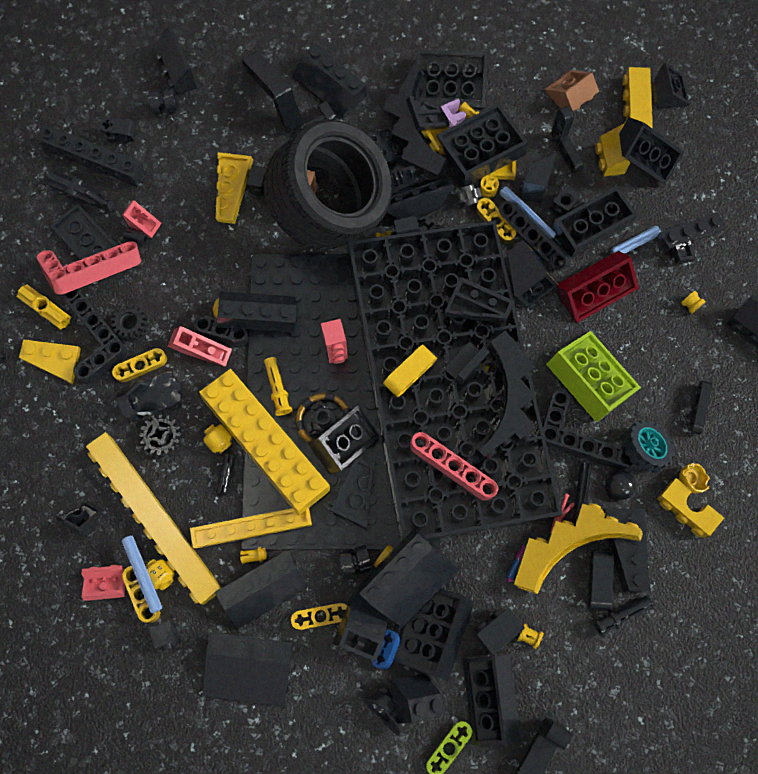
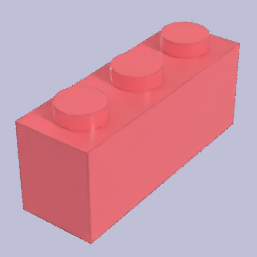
(334, 341)

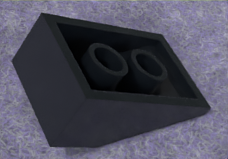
(343, 440)

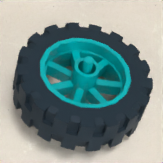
(653, 441)

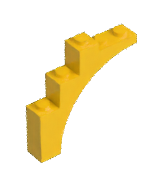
(565, 537)

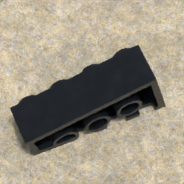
(629, 554)

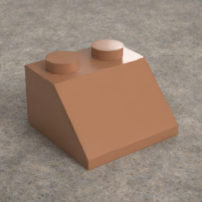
(573, 89)

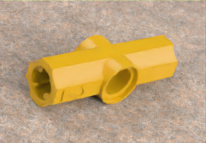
(50, 312)

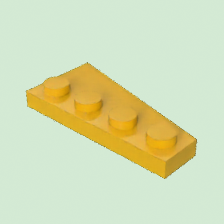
(231, 184)

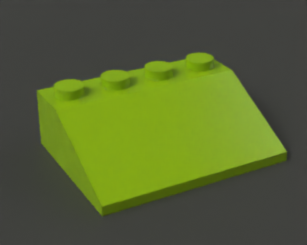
(593, 376)

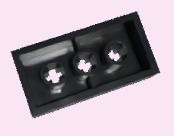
(594, 221)

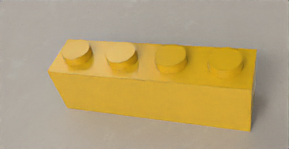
(638, 95)

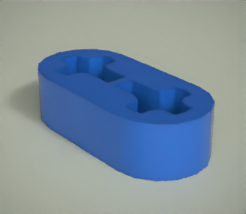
(387, 650)

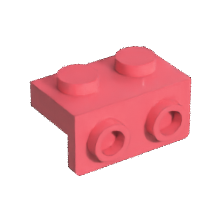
(103, 583)

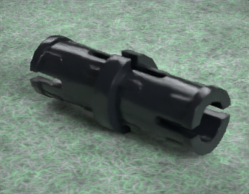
(226, 474)

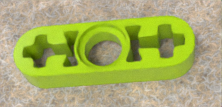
(462, 738)

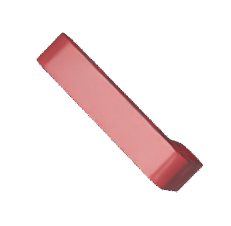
(88, 269)

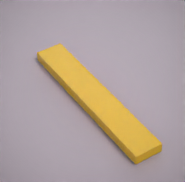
(248, 527)

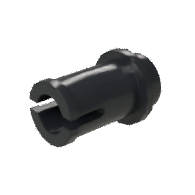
(138, 237)

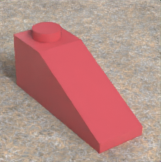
(199, 346)

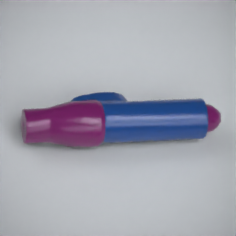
(516, 564)

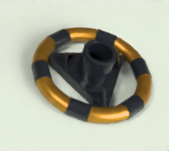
(322, 415)

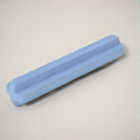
(637, 240)

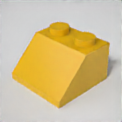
(610, 153)

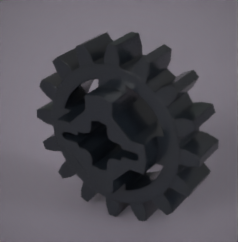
(153, 437)

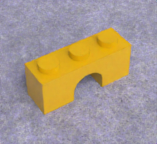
(675, 499)

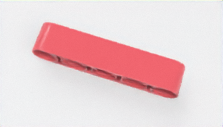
(463, 467)

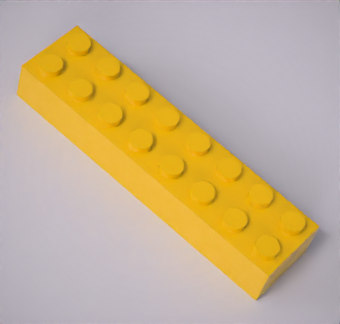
(265, 442)

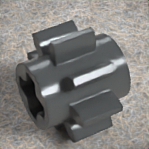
(469, 195)

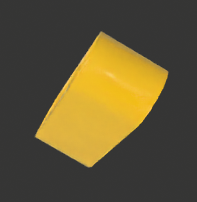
(410, 370)
(140, 605)

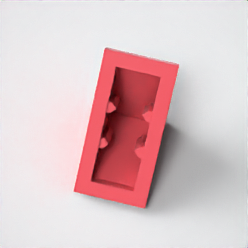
(140, 219)

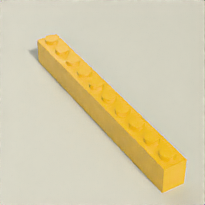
(154, 518)

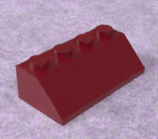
(598, 286)

